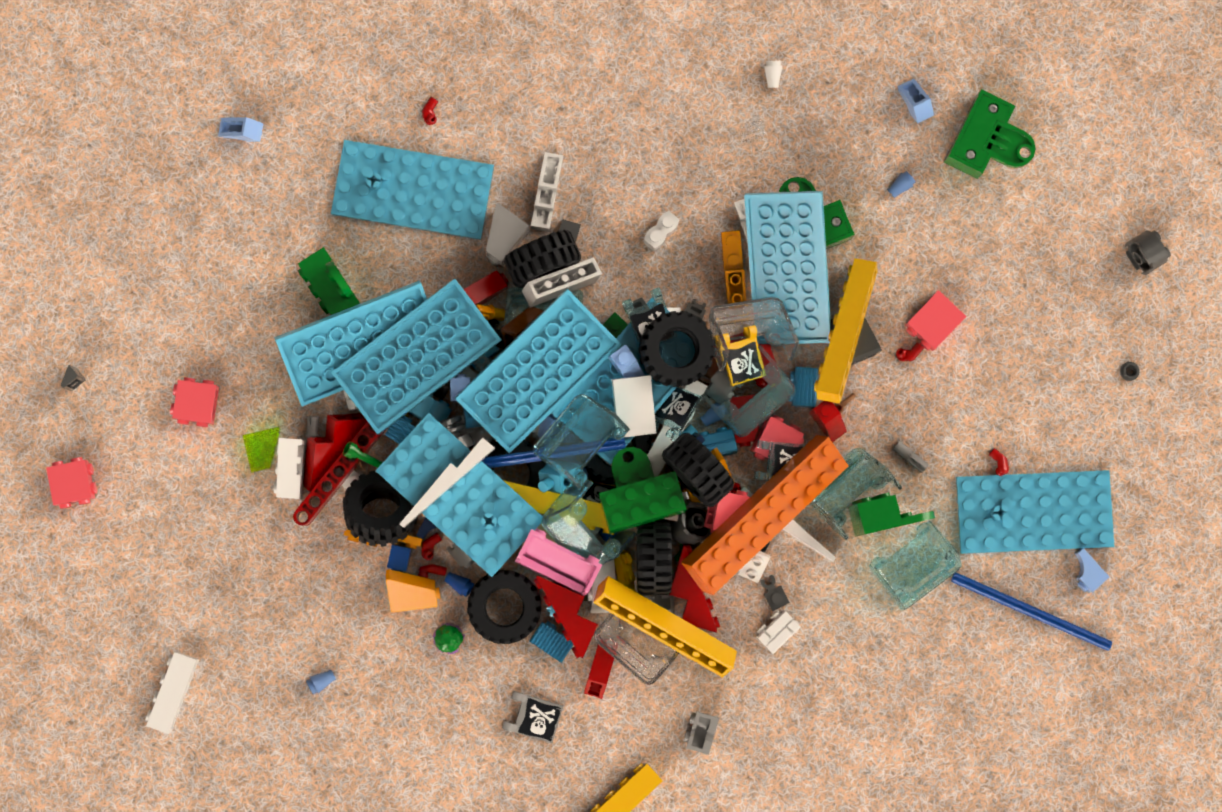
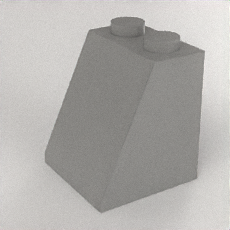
(505, 235)

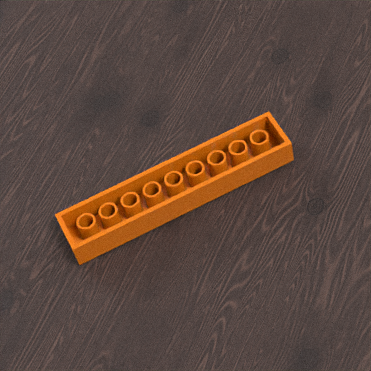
(764, 514)

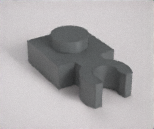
(696, 309)
(775, 596)

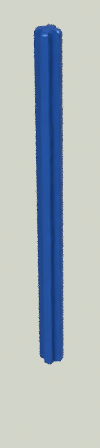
(529, 456)
(1031, 611)

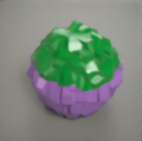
(448, 638)

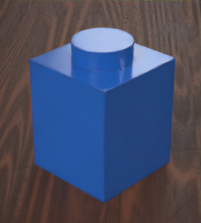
(399, 558)

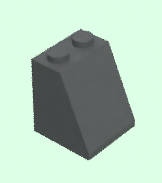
(867, 343)

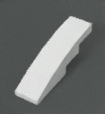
(546, 192)

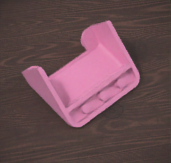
(558, 563)

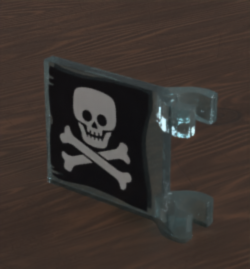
(644, 315)
(676, 411)
(778, 456)

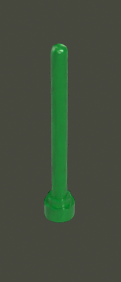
(352, 451)

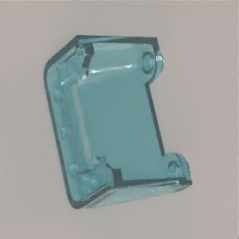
(917, 566)

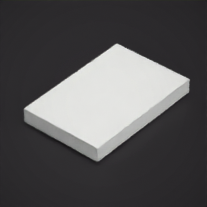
(635, 404)

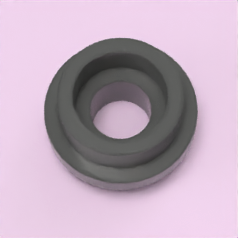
(1134, 367)

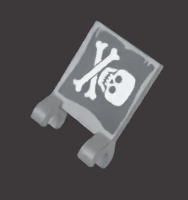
(535, 717)

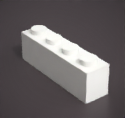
(554, 284)
(172, 692)

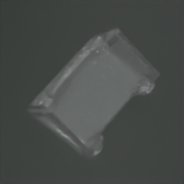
(634, 649)

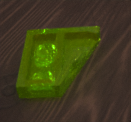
(261, 448)

